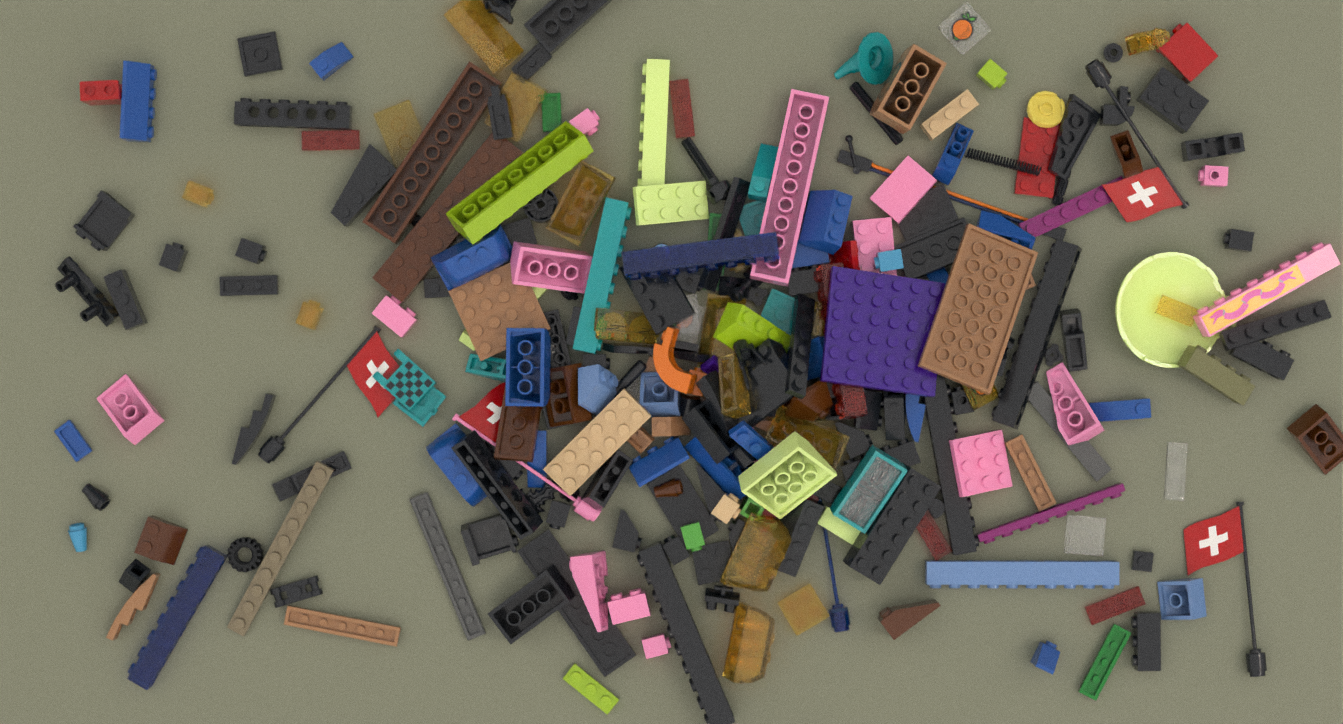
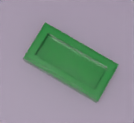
(551, 112)

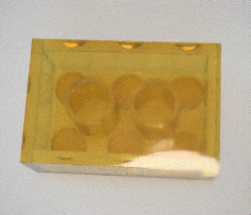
(523, 102)

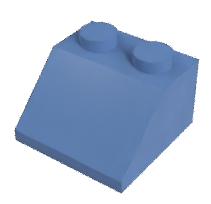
(595, 388)
(658, 397)
(1182, 599)

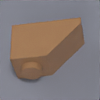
(669, 426)

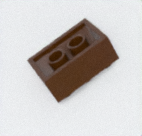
(563, 399)

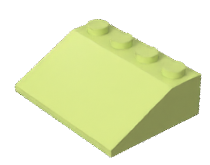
(786, 476)

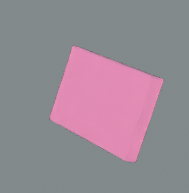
(903, 189)

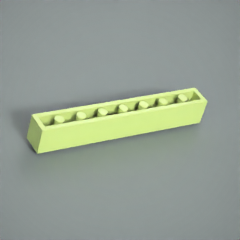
(655, 122)

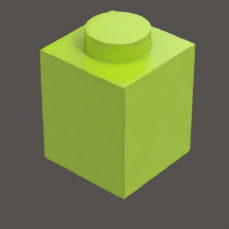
(992, 75)

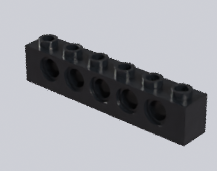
(243, 116)
(497, 484)

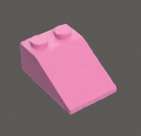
(130, 409)

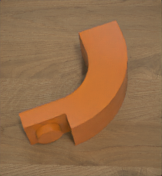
(666, 365)

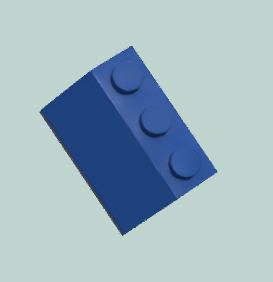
(825, 220)
(658, 461)

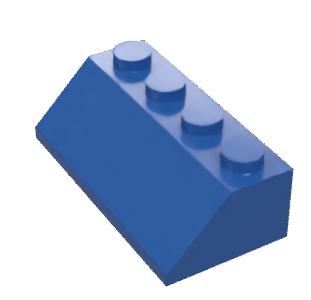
(137, 102)
(723, 473)

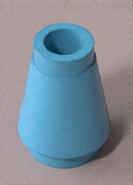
(78, 536)

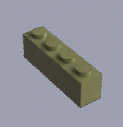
(1215, 374)

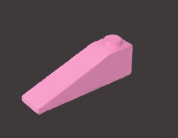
(1073, 413)
(589, 573)

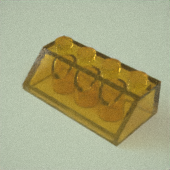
(484, 34)

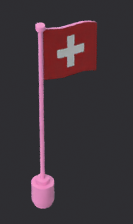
(485, 420)

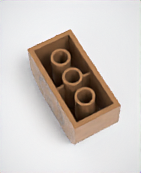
(907, 88)

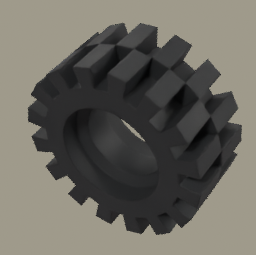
(256, 554)

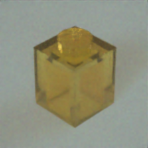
(198, 194)
(310, 314)

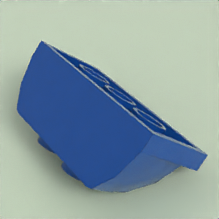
(469, 261)
(527, 367)
(452, 467)

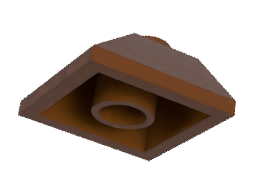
(814, 405)

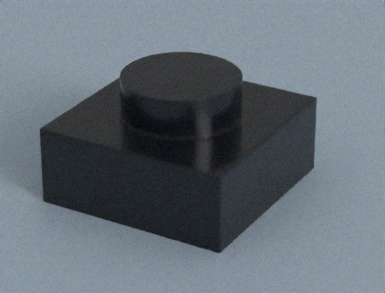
(1142, 561)

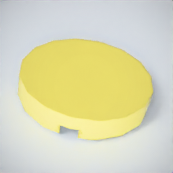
(1045, 109)

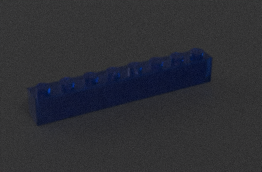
(701, 255)
(177, 617)

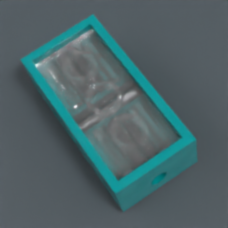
(868, 489)

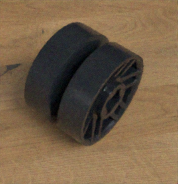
(543, 214)

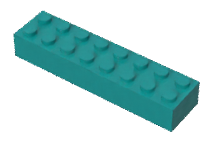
(601, 272)

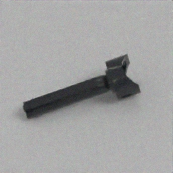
(718, 189)

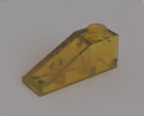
(733, 392)

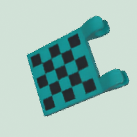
(407, 383)

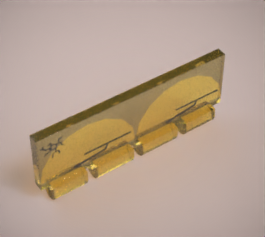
(623, 326)

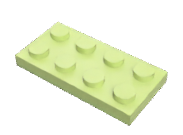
(670, 203)

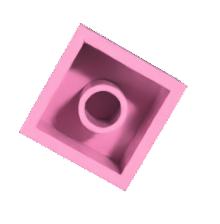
(629, 606)

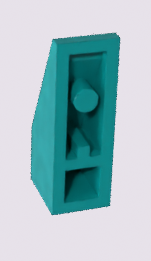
(762, 173)
(489, 368)

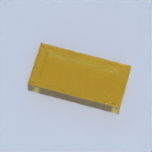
(1176, 310)

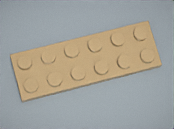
(597, 442)

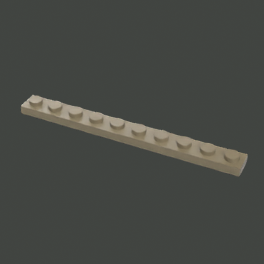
(280, 548)

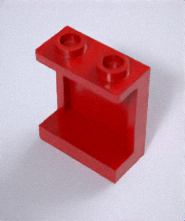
(1187, 52)
(101, 92)

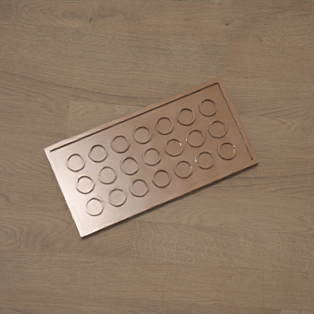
(978, 309)

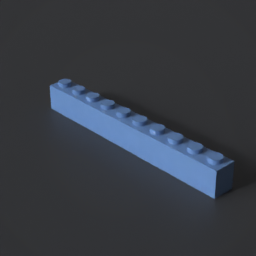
(1021, 573)

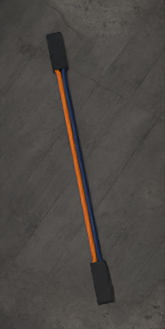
(865, 164)

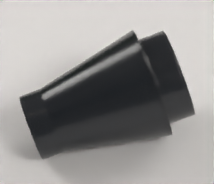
(96, 497)

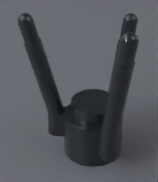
(743, 352)

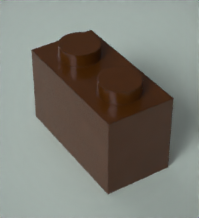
(1126, 154)

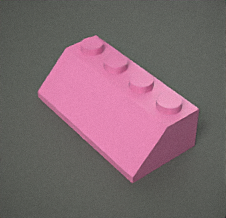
(550, 267)

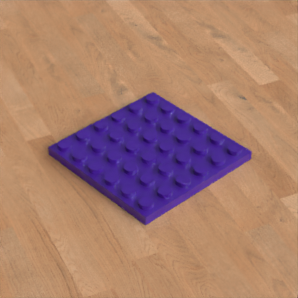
(879, 331)

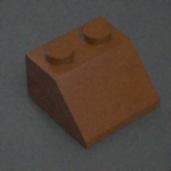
(161, 540)

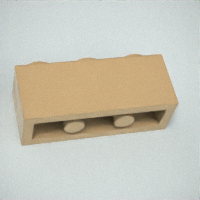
(949, 115)

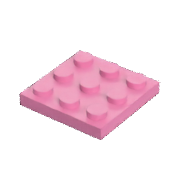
(980, 463)

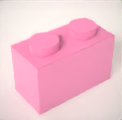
(395, 316)

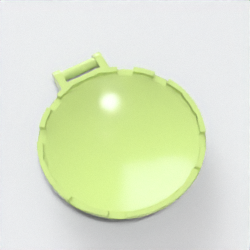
(1151, 335)

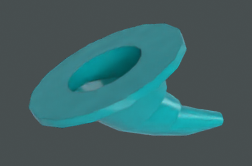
(872, 60)

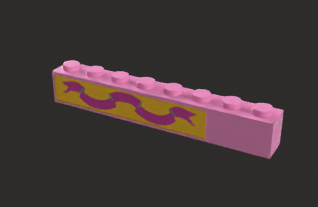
(1266, 289)

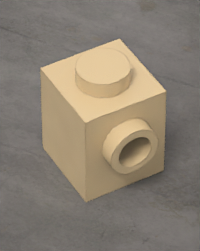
(727, 508)

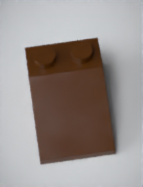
(1319, 438)
(903, 617)

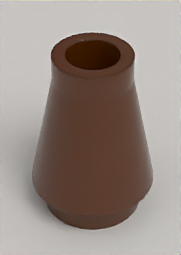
(671, 488)

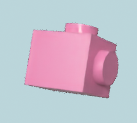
(586, 122)
(1213, 176)

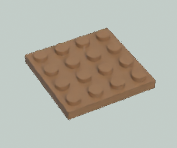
(494, 304)

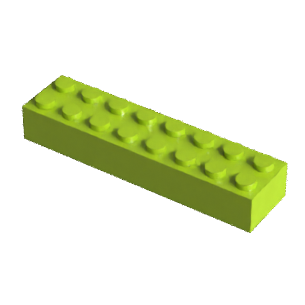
(519, 182)

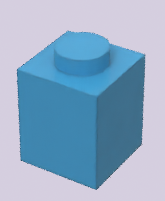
(888, 260)

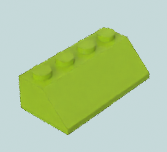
(744, 324)

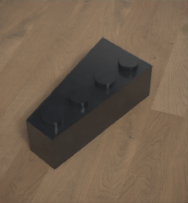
(363, 186)

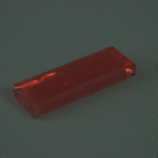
(682, 108)
(330, 140)
(1114, 605)

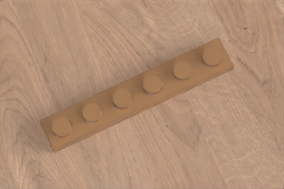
(342, 625)

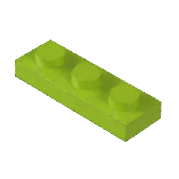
(591, 688)

